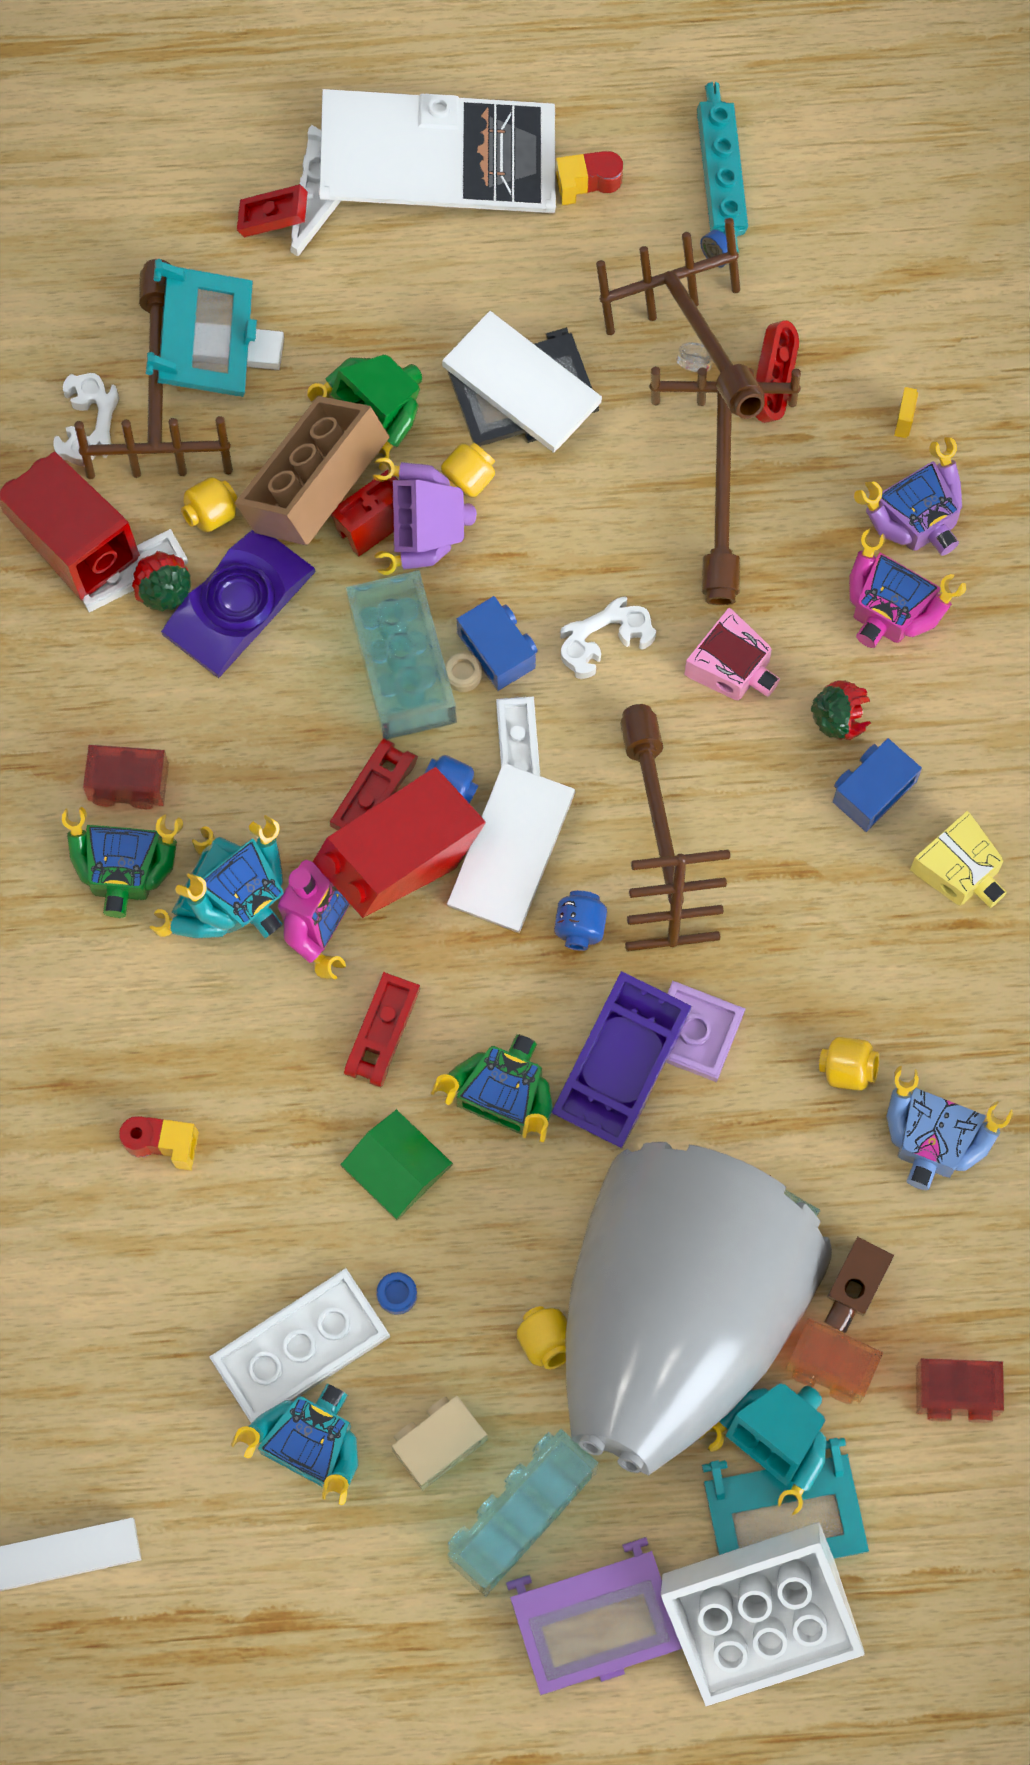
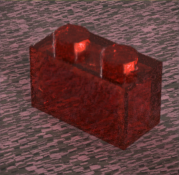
(126, 776)
(960, 1389)

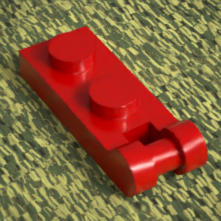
(374, 783)
(382, 1028)

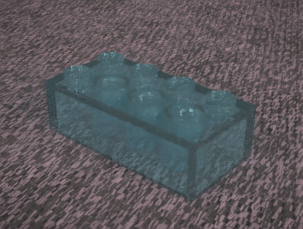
(401, 655)
(522, 1512)

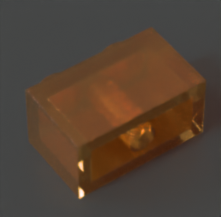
(833, 1362)

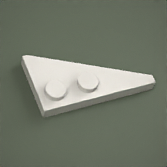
(316, 209)

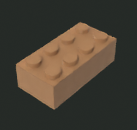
(312, 470)

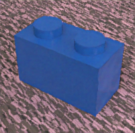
(497, 643)
(875, 784)

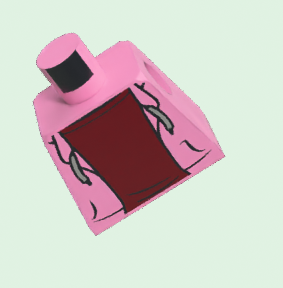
(732, 659)

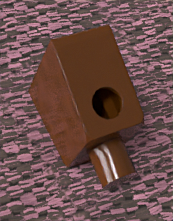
(866, 1266)

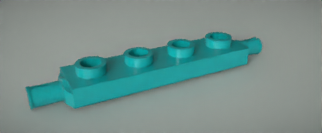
(721, 162)

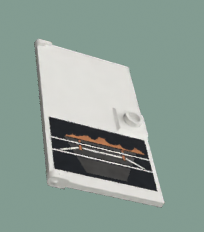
(437, 151)

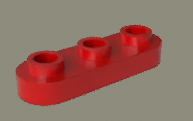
(776, 365)

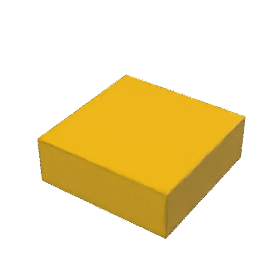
(906, 412)

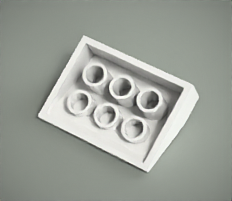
(761, 1614)

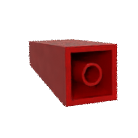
(69, 524)
(400, 843)

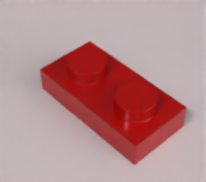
(272, 210)

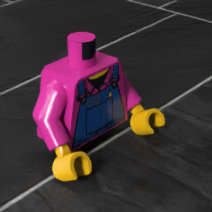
(893, 598)
(311, 915)

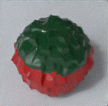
(161, 581)
(838, 707)

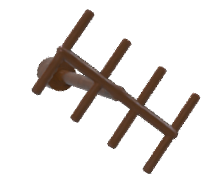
(152, 301)
(735, 381)
(721, 566)
(644, 744)

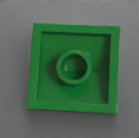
(395, 1164)

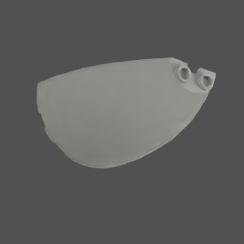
(682, 1298)

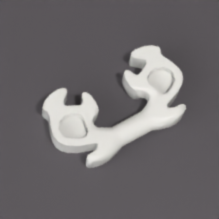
(89, 390)
(577, 652)

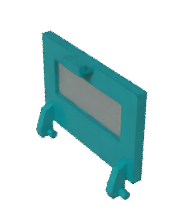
(203, 330)
(747, 1508)

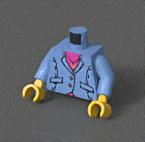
(937, 1132)

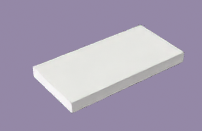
(521, 381)
(511, 848)
(300, 1345)

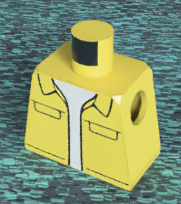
(961, 863)

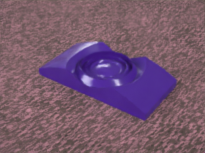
(237, 601)
(622, 1059)

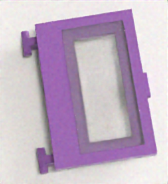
(594, 1621)

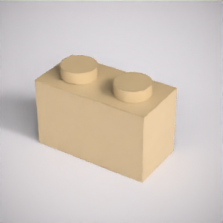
(438, 1441)

